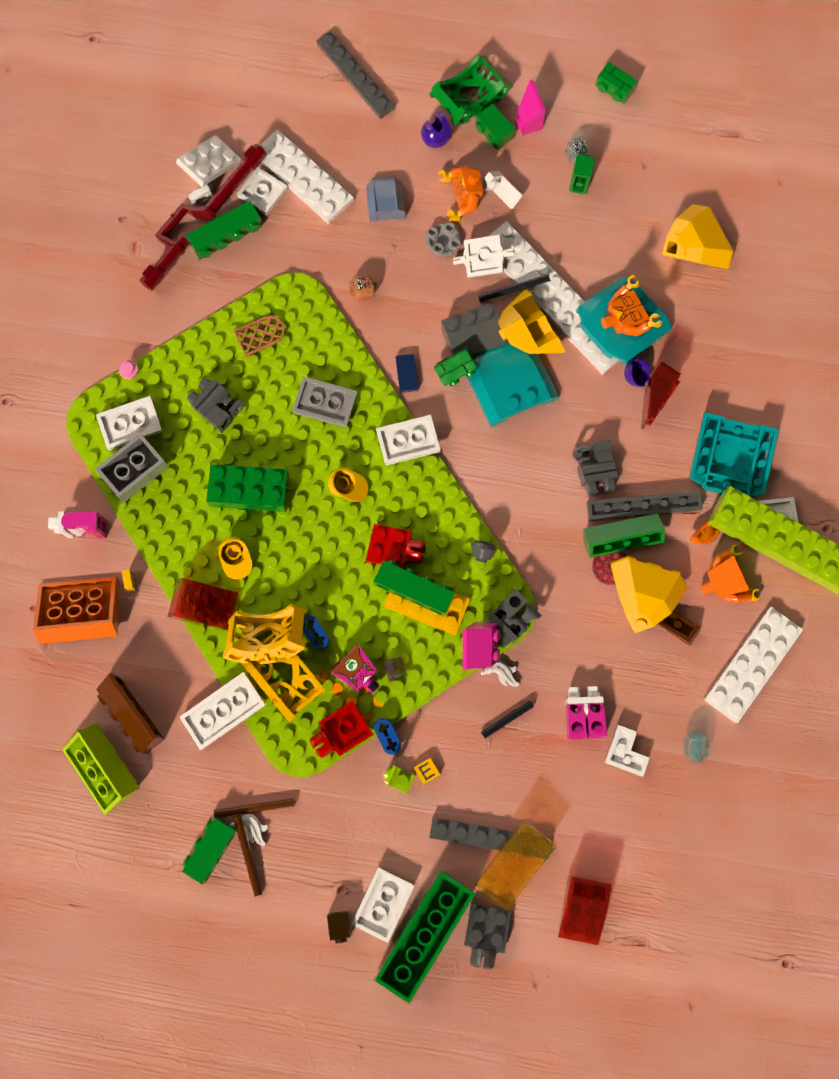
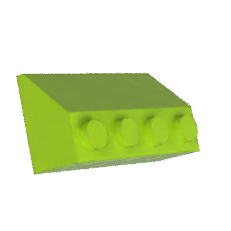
(100, 768)

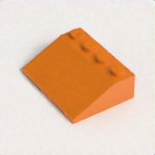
(76, 610)

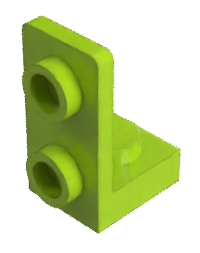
(399, 779)

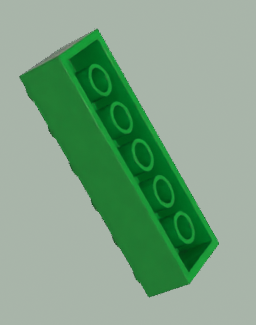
(424, 937)

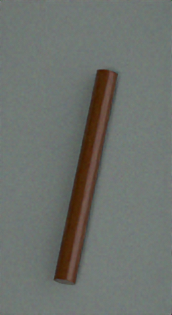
(253, 808)
(247, 855)

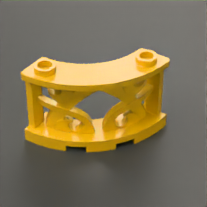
(287, 644)
(283, 701)

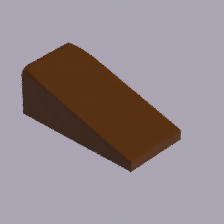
(680, 627)

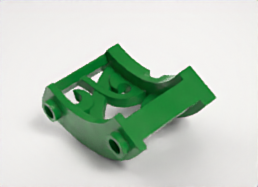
(449, 90)

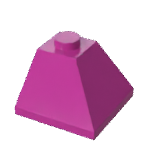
(531, 111)

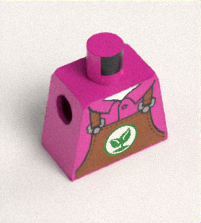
(357, 671)

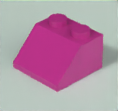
(480, 645)

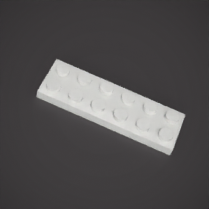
(305, 177)
(753, 664)

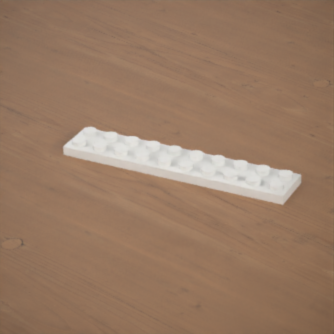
(553, 298)

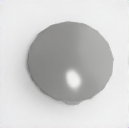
(443, 239)

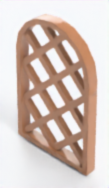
(268, 344)

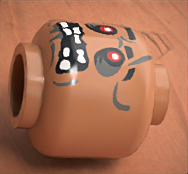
(362, 286)

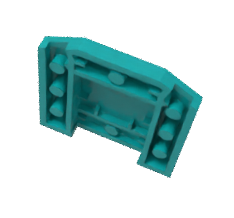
(607, 340)
(510, 383)
(733, 455)

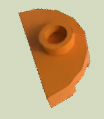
(705, 534)

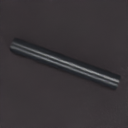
(507, 719)

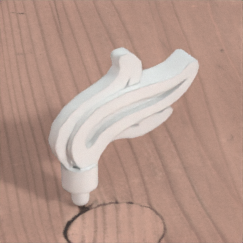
(504, 673)
(254, 828)

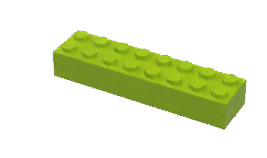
(777, 537)

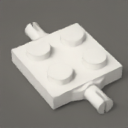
(484, 256)

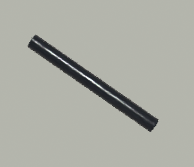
(514, 288)

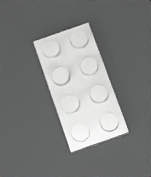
(223, 710)

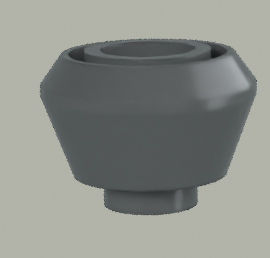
(483, 550)

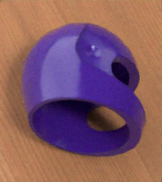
(437, 133)

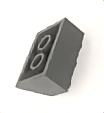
(473, 329)

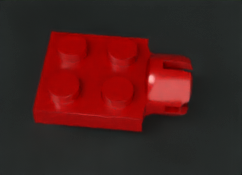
(394, 545)
(341, 731)

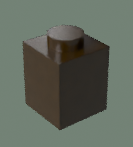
(339, 926)

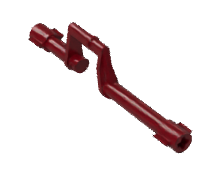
(173, 249)

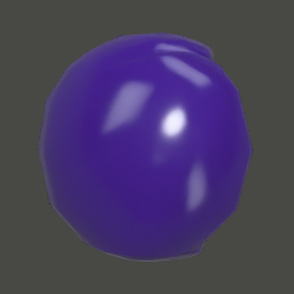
(637, 372)

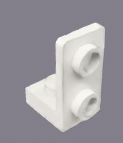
(502, 188)
(201, 195)

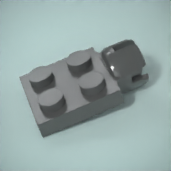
(486, 934)

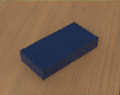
(406, 373)

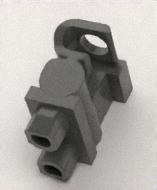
(210, 400)
(601, 471)
(507, 621)

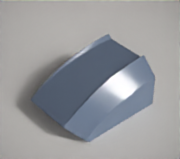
(385, 199)

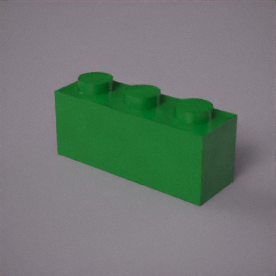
(208, 850)

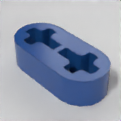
(318, 630)
(383, 738)

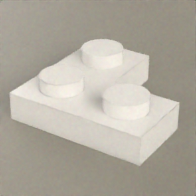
(620, 752)

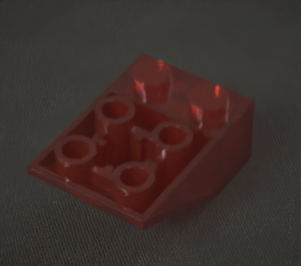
(658, 391)
(202, 604)
(584, 910)

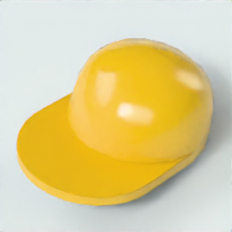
(348, 485)
(235, 558)

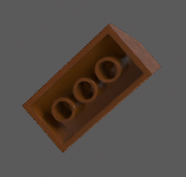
(129, 714)

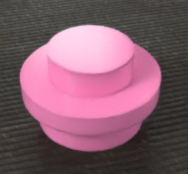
(128, 369)

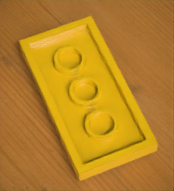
(449, 623)

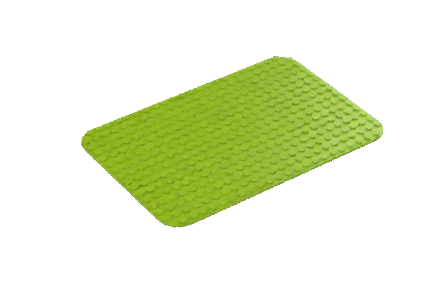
(322, 540)

